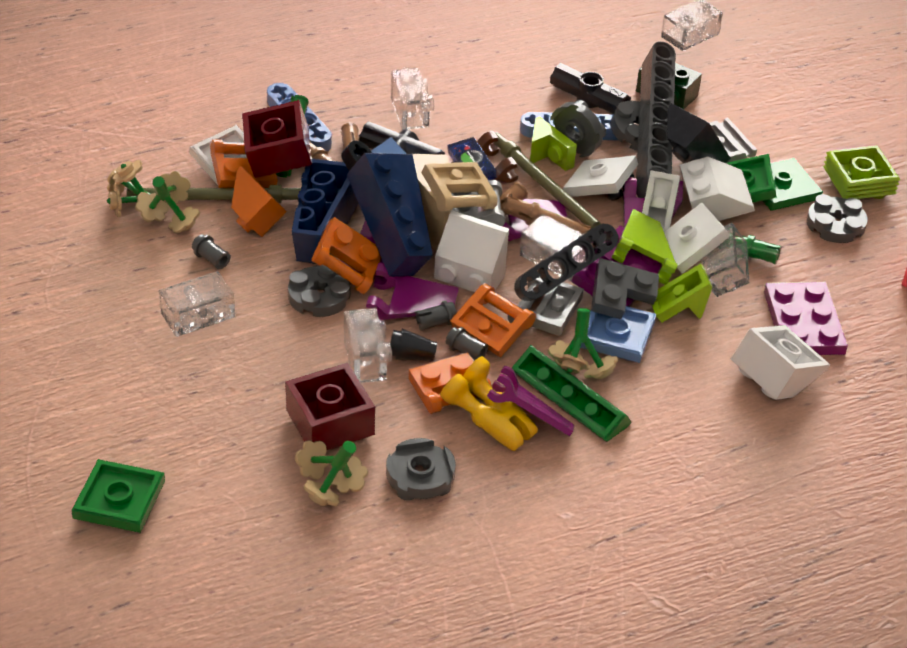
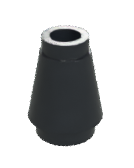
(411, 346)

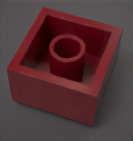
(276, 139)
(330, 406)

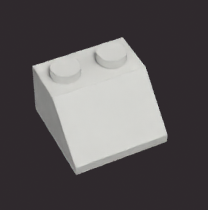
(717, 187)
(471, 252)
(778, 361)

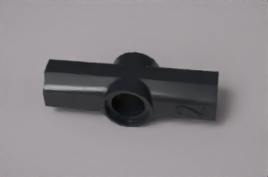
(588, 87)
(374, 135)

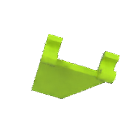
(648, 238)

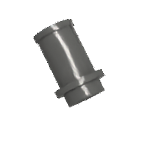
(205, 247)
(435, 315)
(463, 342)

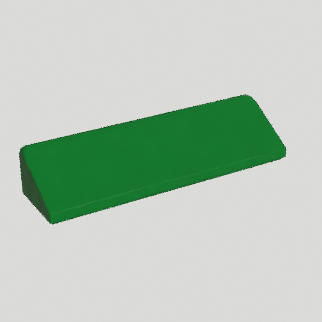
(571, 394)

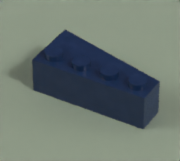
(323, 196)
(393, 210)

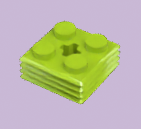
(861, 173)

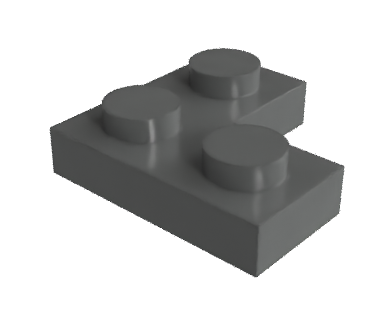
(617, 282)

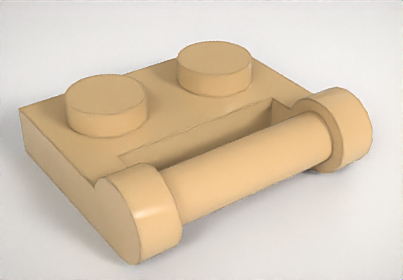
(459, 178)

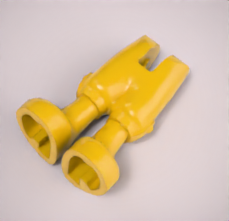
(502, 420)

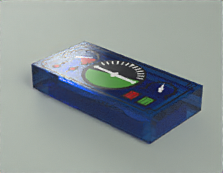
(470, 151)

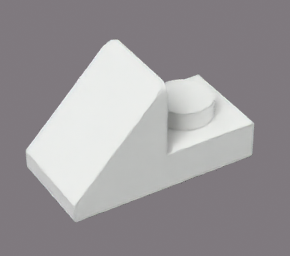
(661, 197)

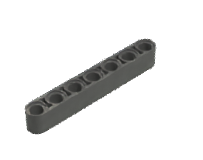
(655, 97)

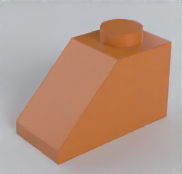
(254, 204)

